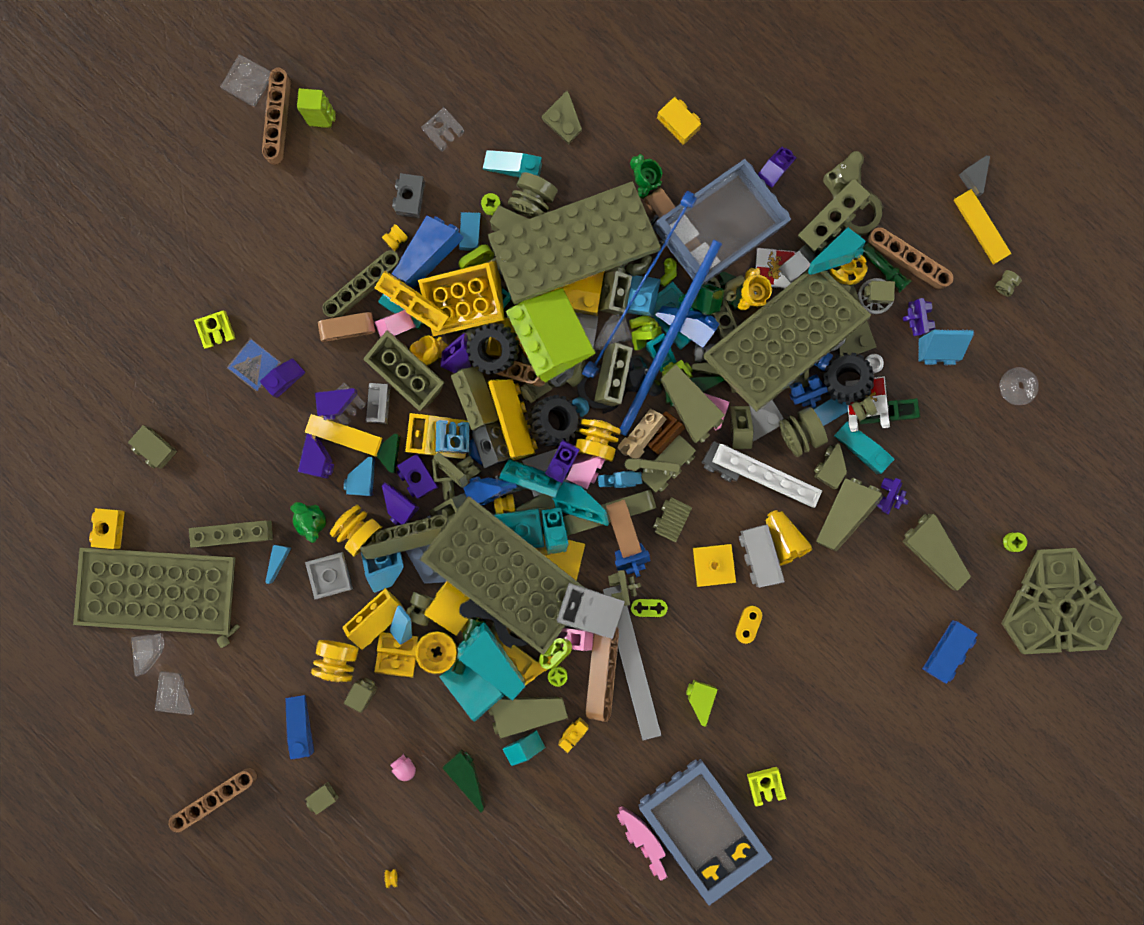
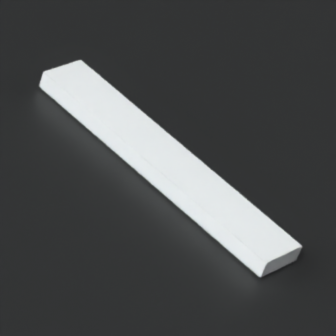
(767, 476)

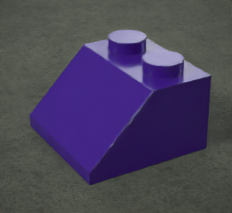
(315, 458)

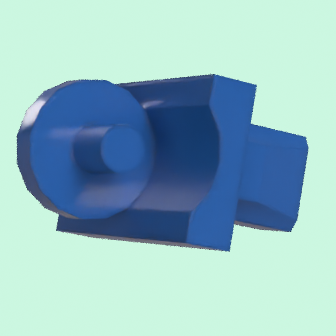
(808, 395)
(633, 563)

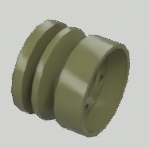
(534, 194)
(805, 430)

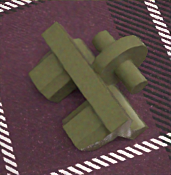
(619, 579)

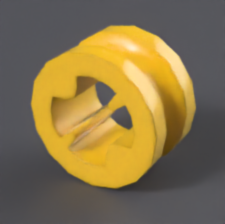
(391, 878)

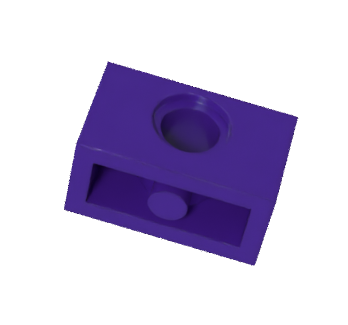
(411, 466)

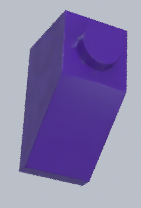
(455, 355)
(282, 377)
(333, 402)

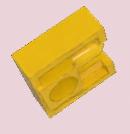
(573, 734)

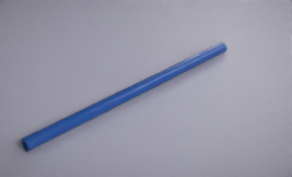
(670, 337)

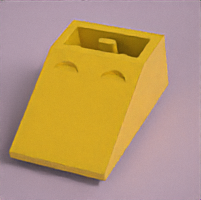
(422, 435)

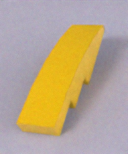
(411, 301)
(343, 435)

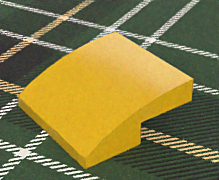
(446, 607)
(395, 657)

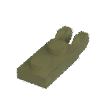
(650, 466)

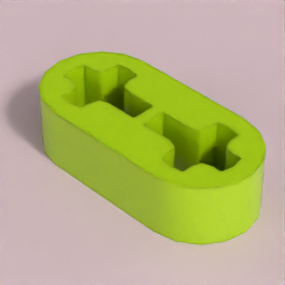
(477, 256)
(649, 613)
(558, 656)

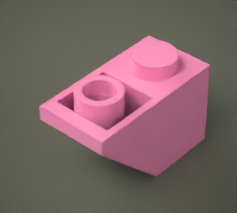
(584, 469)

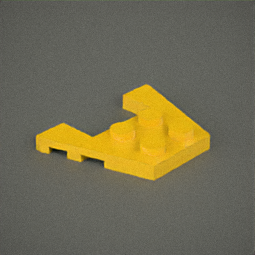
(524, 663)

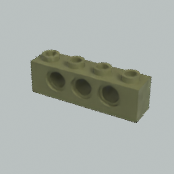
(851, 191)
(230, 534)

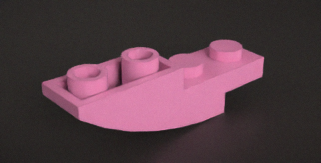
(642, 835)

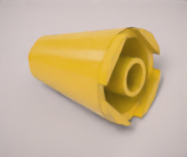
(787, 539)

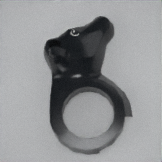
(635, 377)
(470, 609)

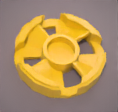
(842, 274)

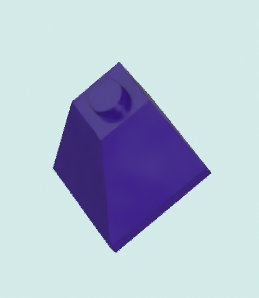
(398, 506)

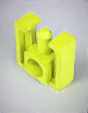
(222, 323)
(774, 782)

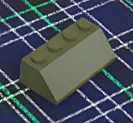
(404, 371)

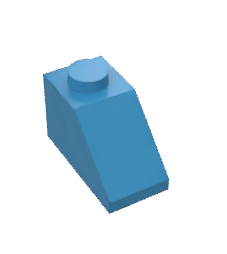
(361, 479)

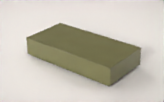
(452, 471)

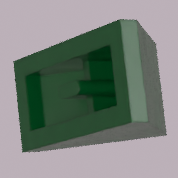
(389, 452)

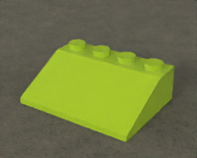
(550, 333)

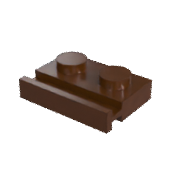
(666, 434)

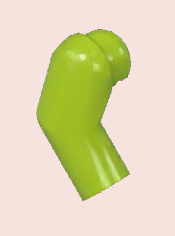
(670, 271)

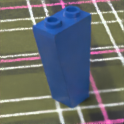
(426, 250)

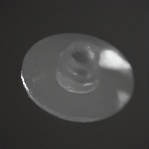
(1010, 386)

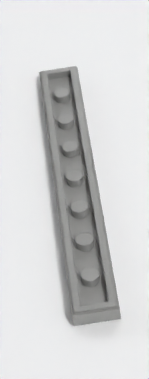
(635, 673)

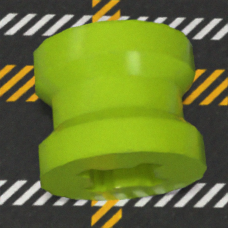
(490, 207)
(1010, 542)
(557, 679)

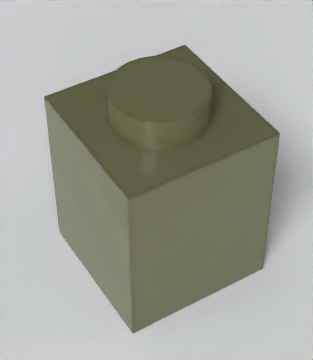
(880, 292)
(321, 798)

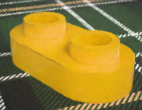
(746, 623)

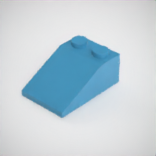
(944, 346)

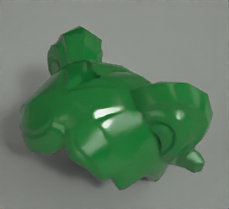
(646, 168)
(304, 523)

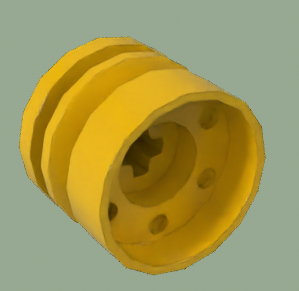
(598, 439)
(354, 529)
(425, 656)
(334, 662)

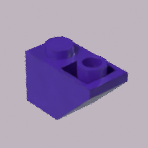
(776, 166)
(562, 461)

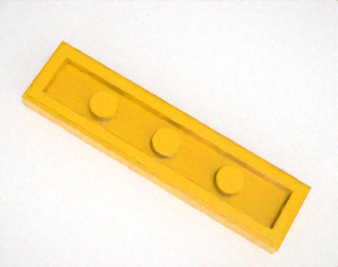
(982, 226)

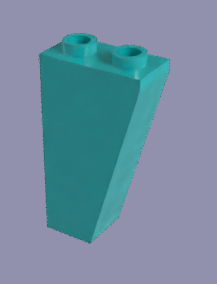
(491, 662)

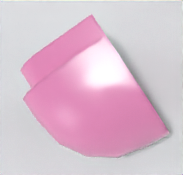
(403, 768)

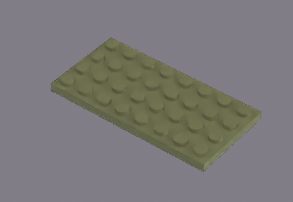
(573, 242)
(786, 337)
(501, 573)
(154, 591)

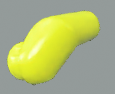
(642, 320)

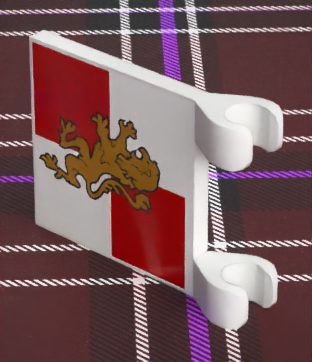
(769, 261)
(879, 398)

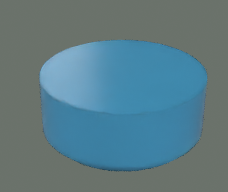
(582, 405)

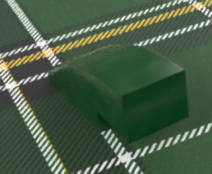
(898, 411)

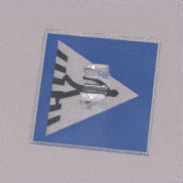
(252, 364)

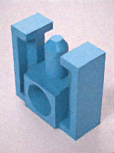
(443, 441)
(620, 479)

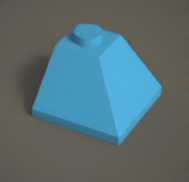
(646, 298)
(383, 570)

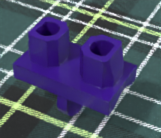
(918, 317)
(893, 487)

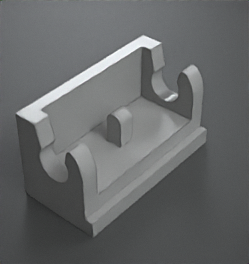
(378, 403)

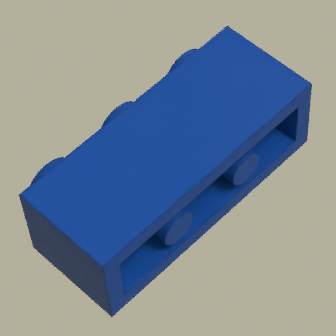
(950, 652)

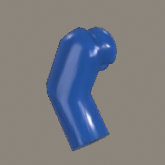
(473, 452)

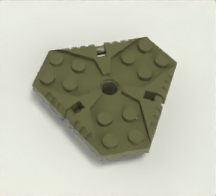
(1037, 619)

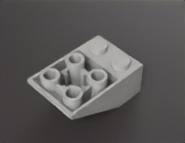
(590, 611)

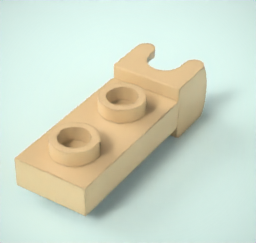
(641, 434)

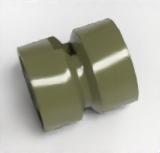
(419, 601)

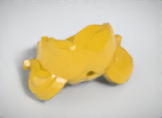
(756, 283)
(428, 349)

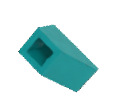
(554, 531)

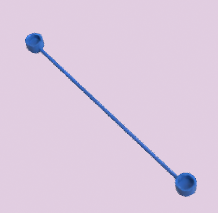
(687, 201)

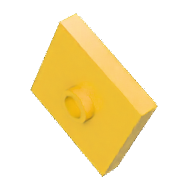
(714, 565)

